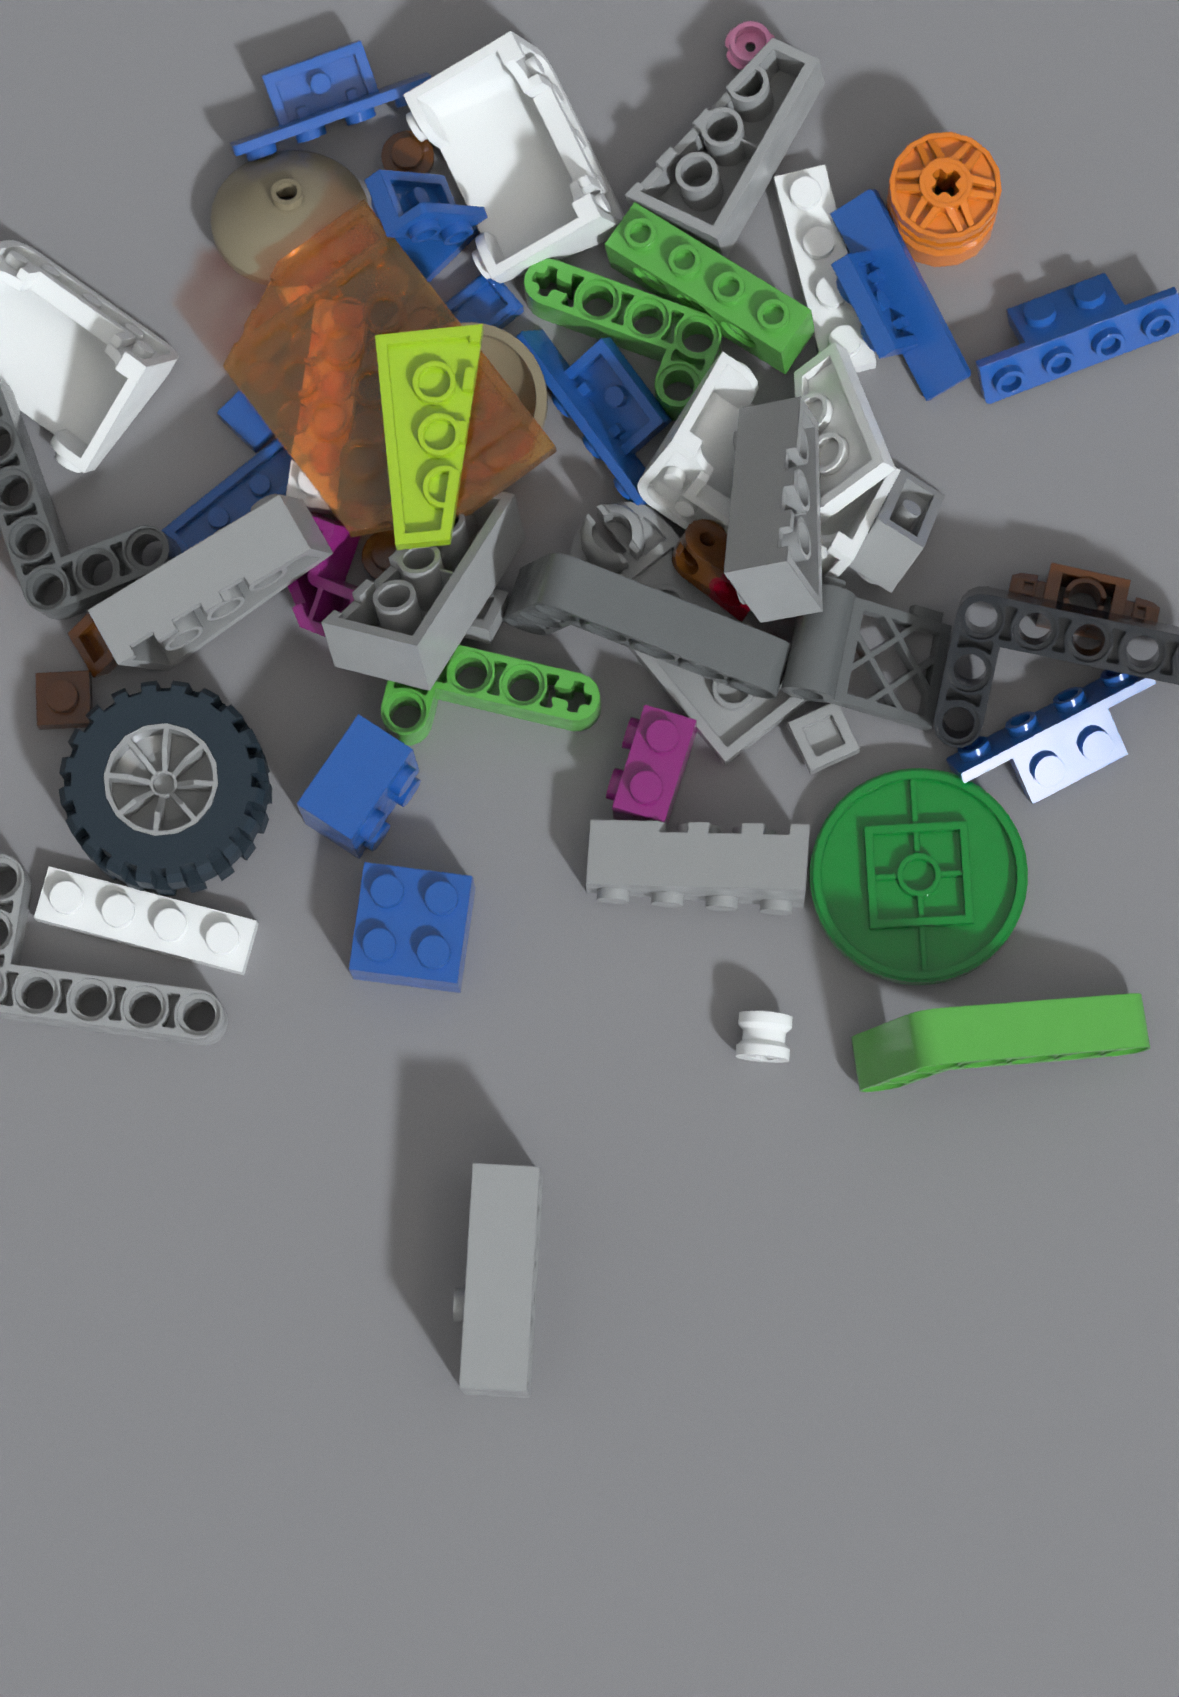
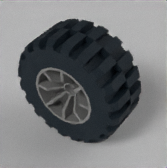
(166, 788)

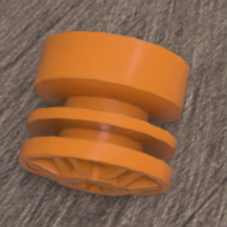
(943, 227)

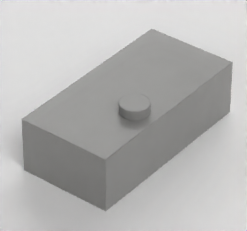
(500, 1281)

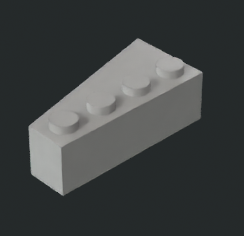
(734, 148)
(776, 511)
(211, 585)
(426, 600)
(698, 865)

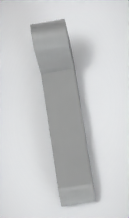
(72, 987)

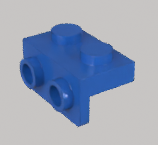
(420, 207)

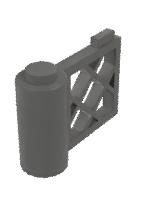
(826, 648)

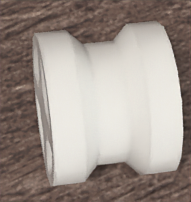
(764, 1036)

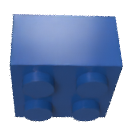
(360, 787)
(412, 927)

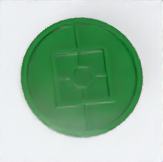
(918, 876)

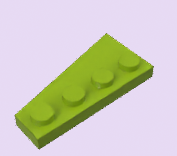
(426, 418)

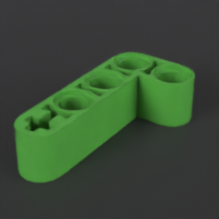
(628, 306)
(494, 694)

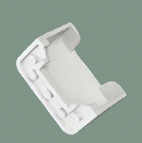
(517, 156)
(73, 357)
(695, 467)

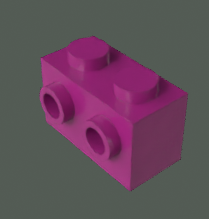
(655, 765)

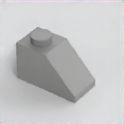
(898, 532)

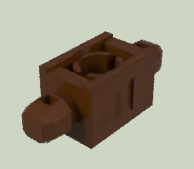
(1088, 582)

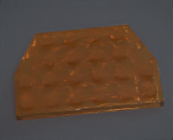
(315, 373)

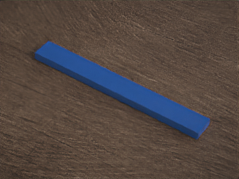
(269, 469)

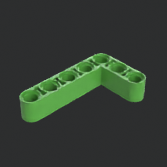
(998, 1036)

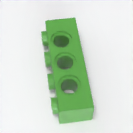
(700, 278)

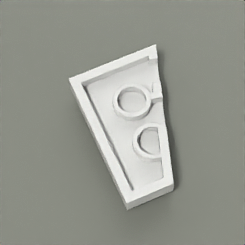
(850, 441)

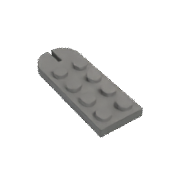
(724, 716)

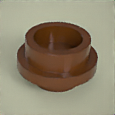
(407, 153)
(377, 552)

